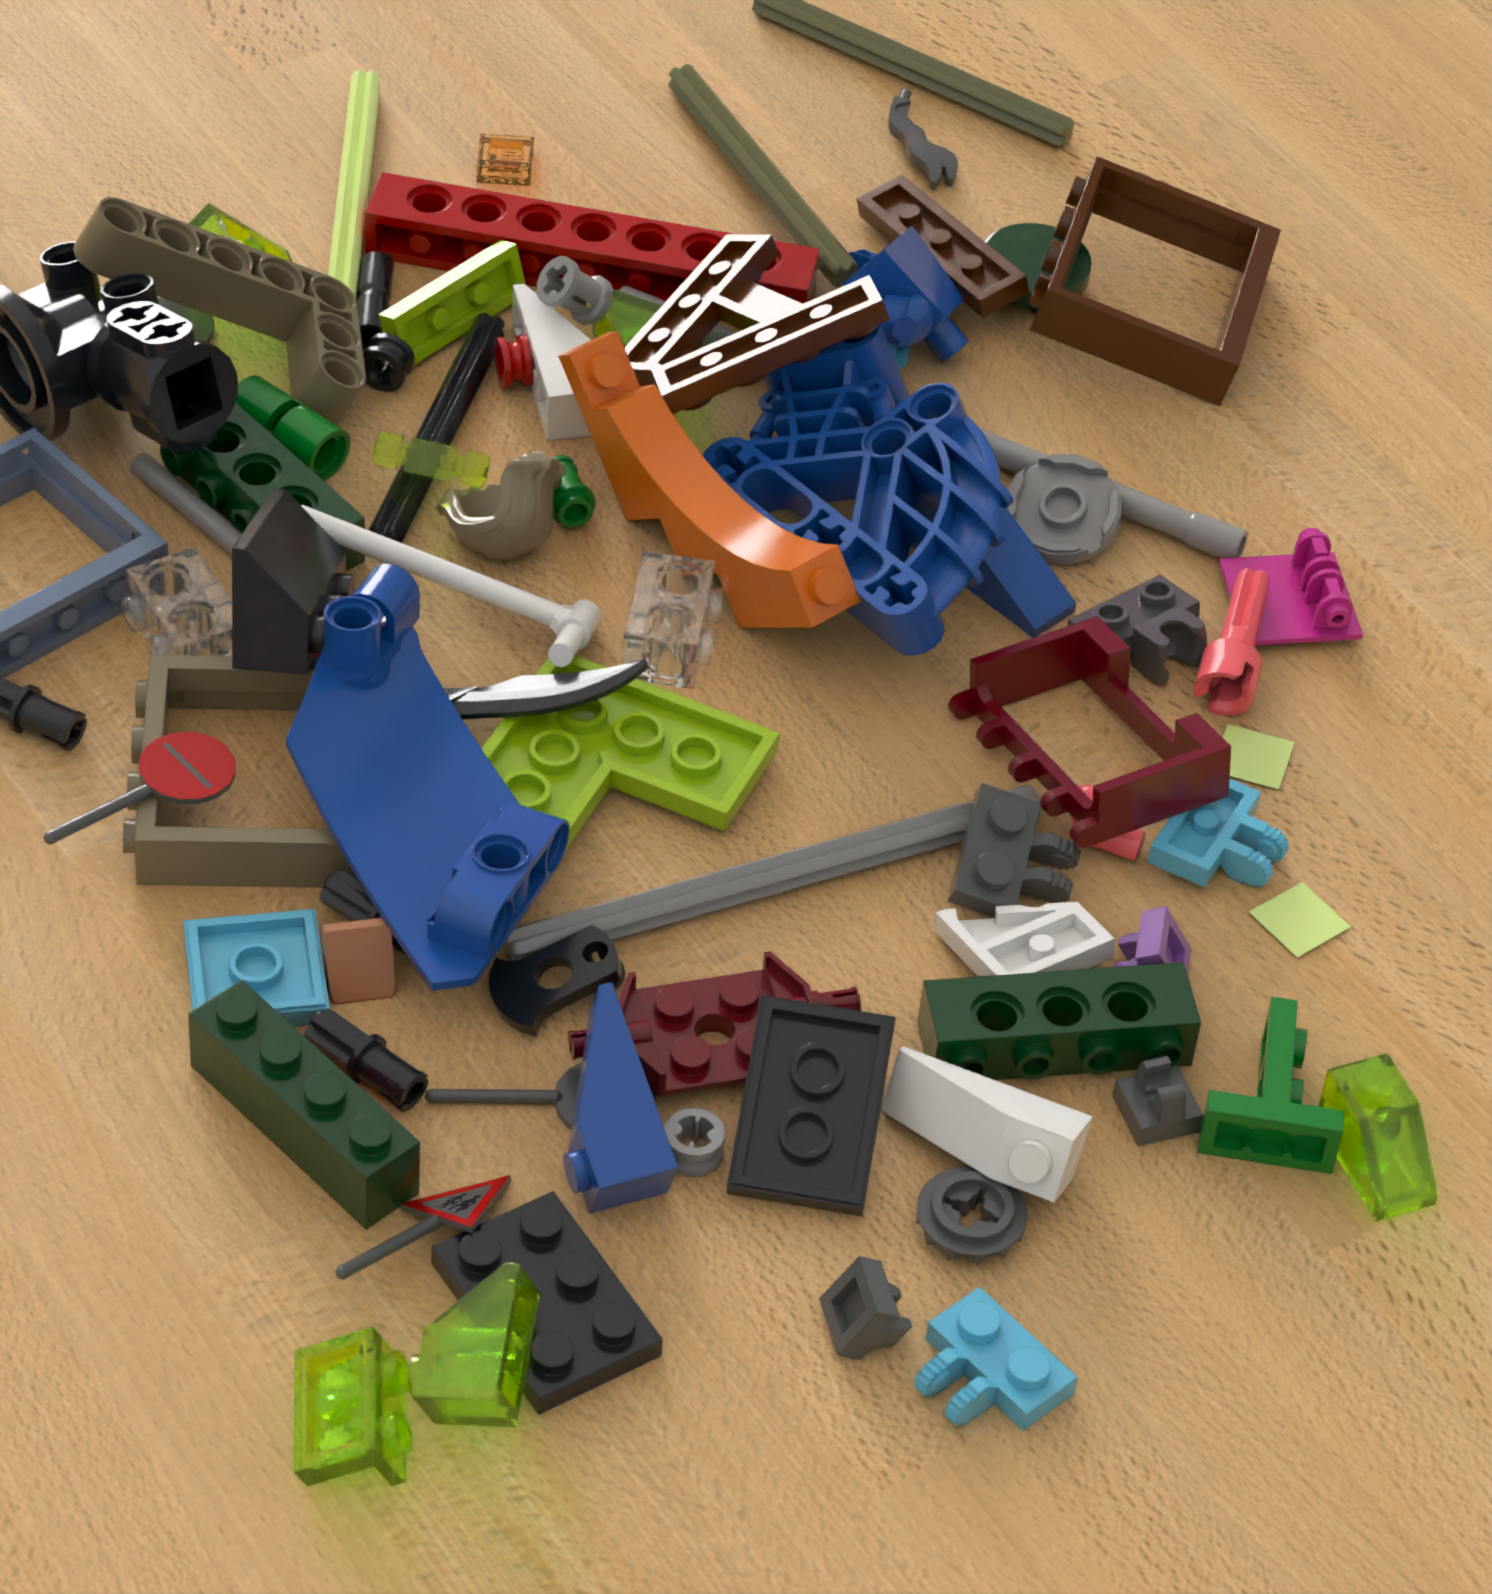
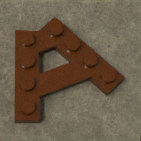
(772, 325)

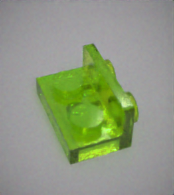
(350, 1409)

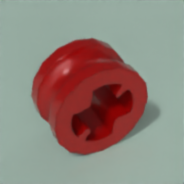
(513, 361)

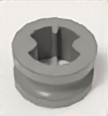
(696, 1124)

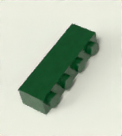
(304, 1104)

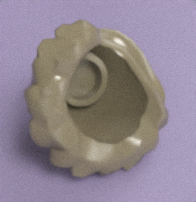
(507, 517)

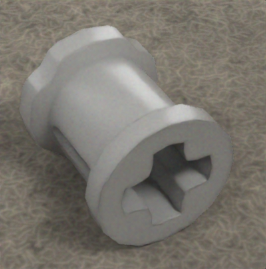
(574, 290)

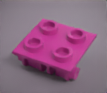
(1304, 595)

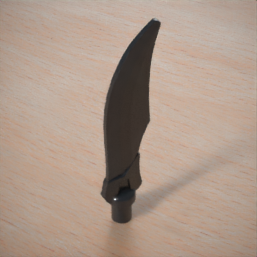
(542, 693)

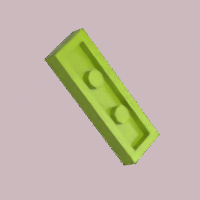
(454, 300)

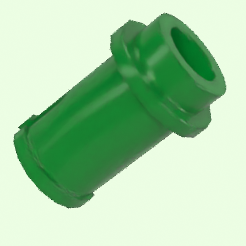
(572, 500)

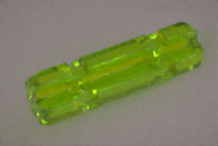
(431, 459)

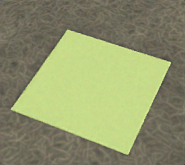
(1257, 756)
(1299, 919)

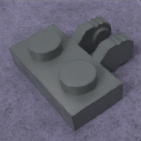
(997, 850)

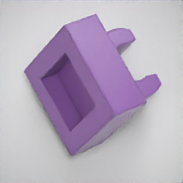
(1157, 941)

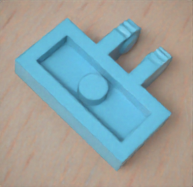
(1207, 837)
(997, 1358)

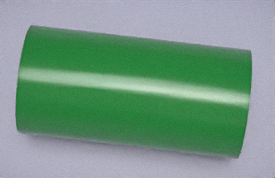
(300, 429)

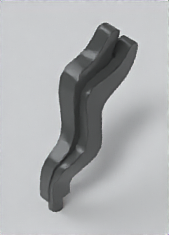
(919, 150)

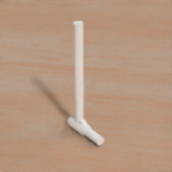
(571, 623)

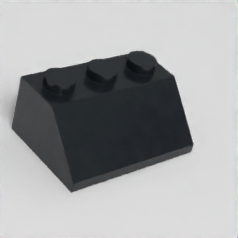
(281, 585)

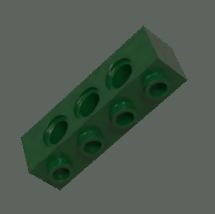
(243, 469)
(1061, 1021)

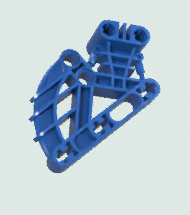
(861, 437)

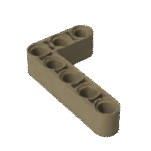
(243, 287)

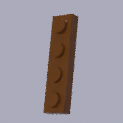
(974, 267)

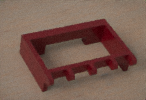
(1194, 757)

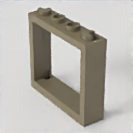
(219, 853)

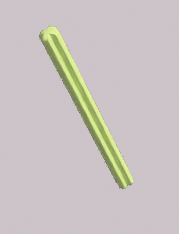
(354, 179)

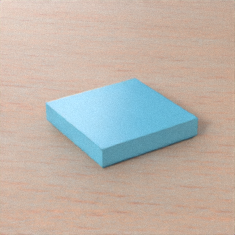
(268, 951)

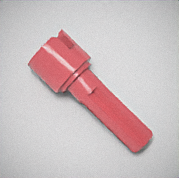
(1232, 664)

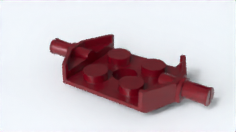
(672, 1016)

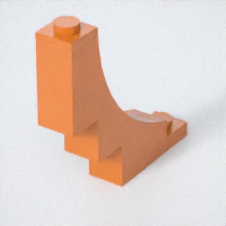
(661, 475)

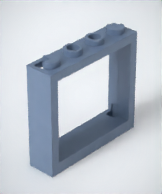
(90, 593)

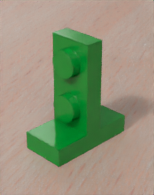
(1275, 1123)

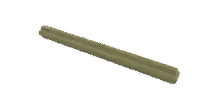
(919, 69)
(761, 173)

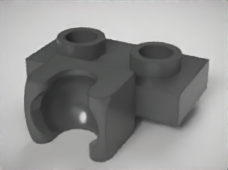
(1156, 624)

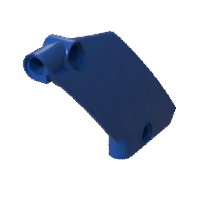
(413, 792)

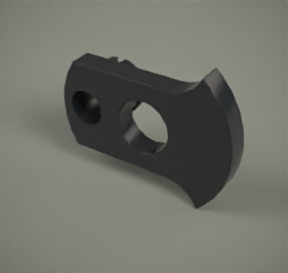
(527, 1004)

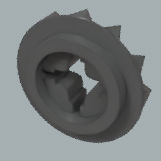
(953, 1195)

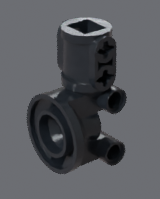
(128, 350)

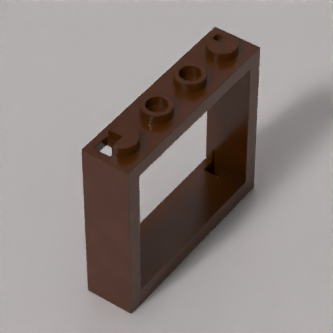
(1180, 221)

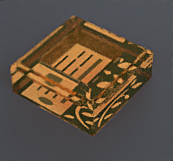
(505, 159)

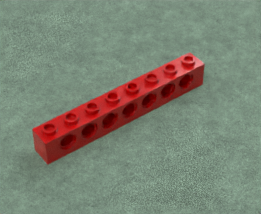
(449, 223)

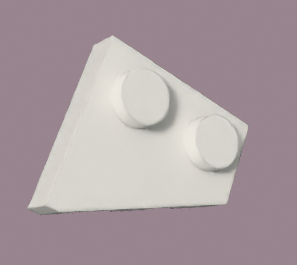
(1027, 939)

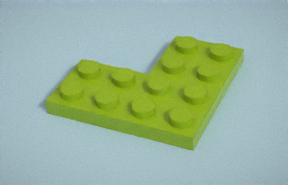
(636, 743)

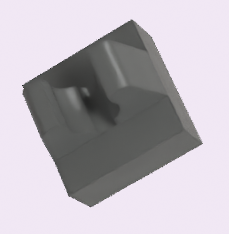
(1157, 1102)
(863, 1310)

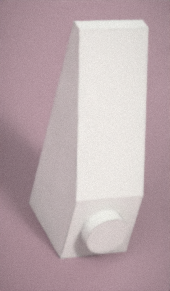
(548, 338)
(988, 1123)

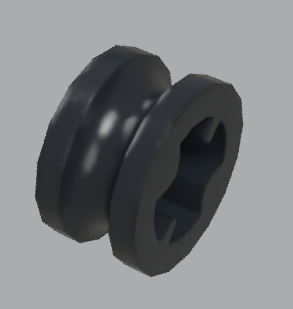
(396, 353)

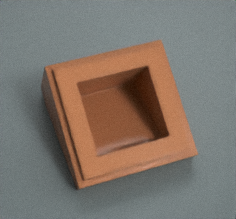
(358, 961)

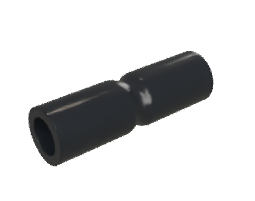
(373, 292)

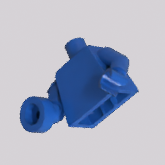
(914, 293)

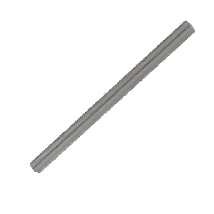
(754, 879)

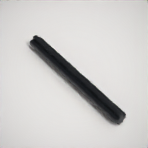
(440, 424)

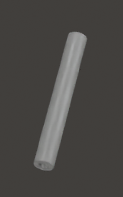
(185, 501)

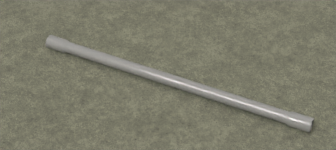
(1192, 528)

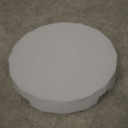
(1066, 508)

